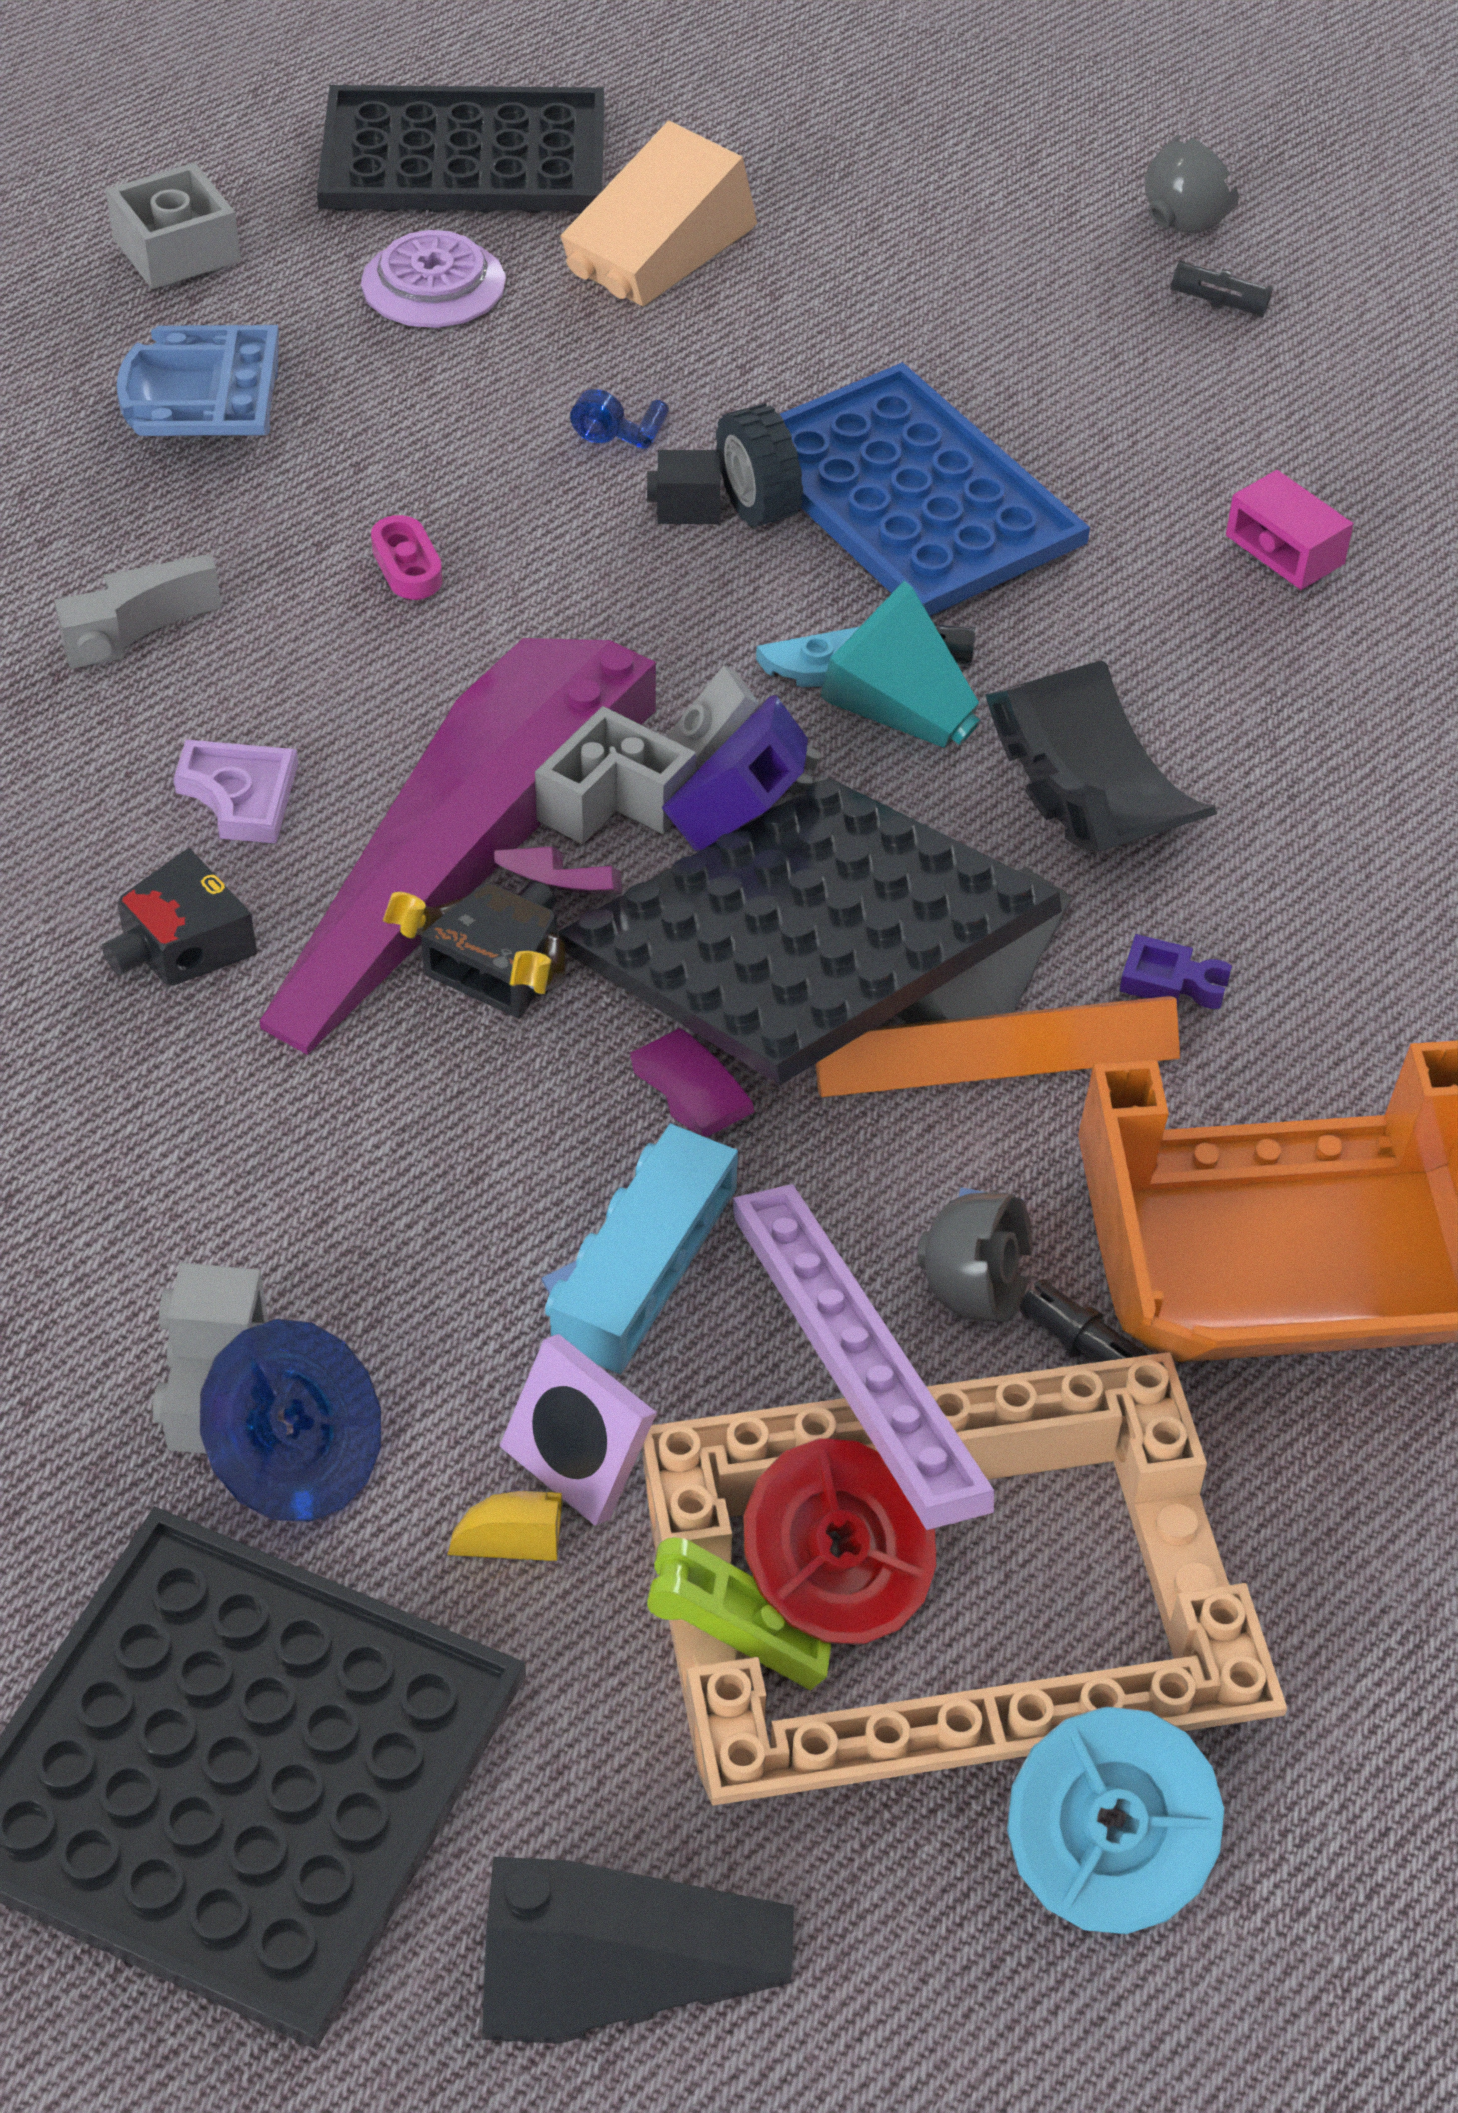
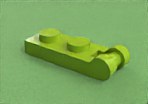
(732, 1611)

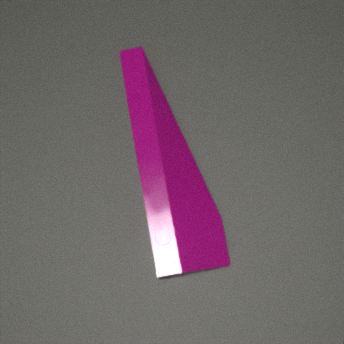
(454, 810)

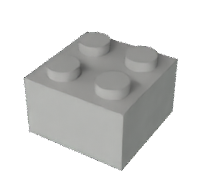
(173, 225)

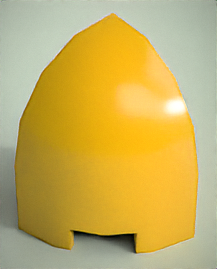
(511, 1527)

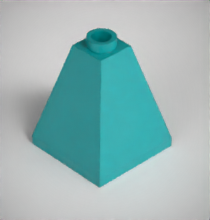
(903, 674)

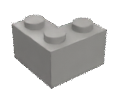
(609, 769)
(202, 1317)

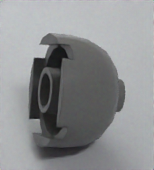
(1188, 187)
(975, 1255)

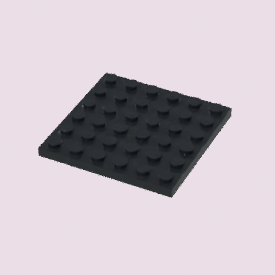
(808, 927)
(239, 1771)

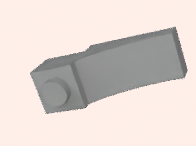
(135, 603)

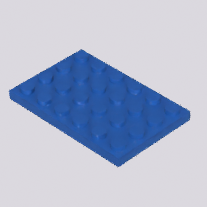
(923, 491)

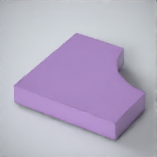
(241, 784)

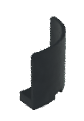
(1087, 760)

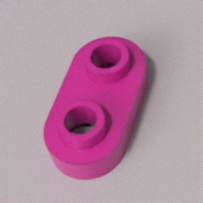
(406, 557)

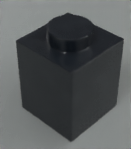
(686, 487)

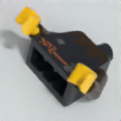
(488, 942)

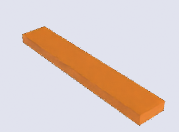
(1002, 1046)

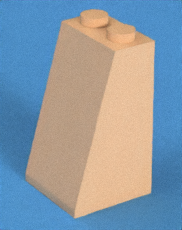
(661, 216)

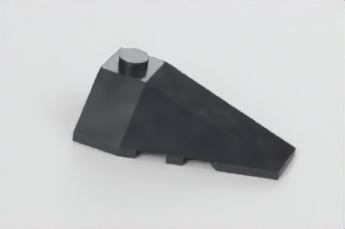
(609, 1946)

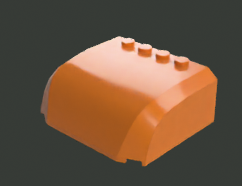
(1278, 1227)

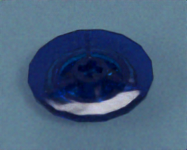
(322, 1394)

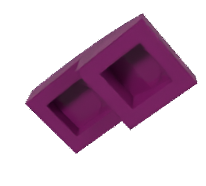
(546, 866)
(695, 1083)

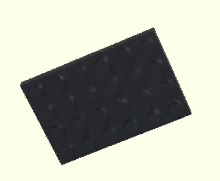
(462, 148)

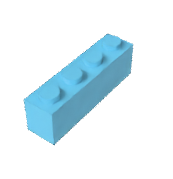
(643, 1246)

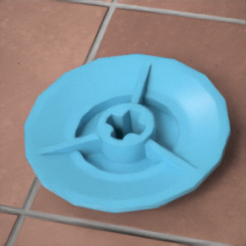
(1133, 1871)

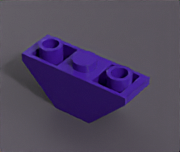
(741, 776)

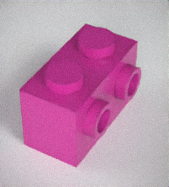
(1289, 529)

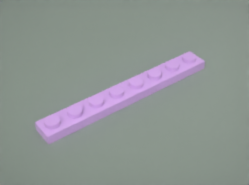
(864, 1359)

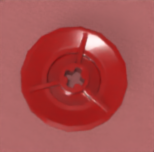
(883, 1543)

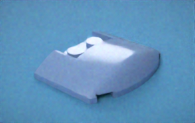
(201, 381)

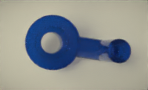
(601, 417)

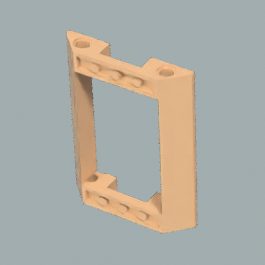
(1012, 1427)

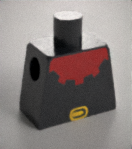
(181, 923)

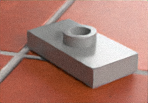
(714, 715)

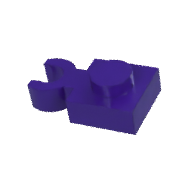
(1166, 969)

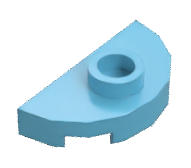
(802, 657)

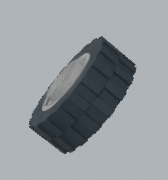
(759, 465)

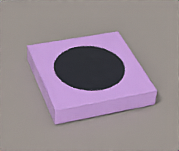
(577, 1429)

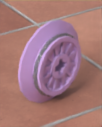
(433, 280)

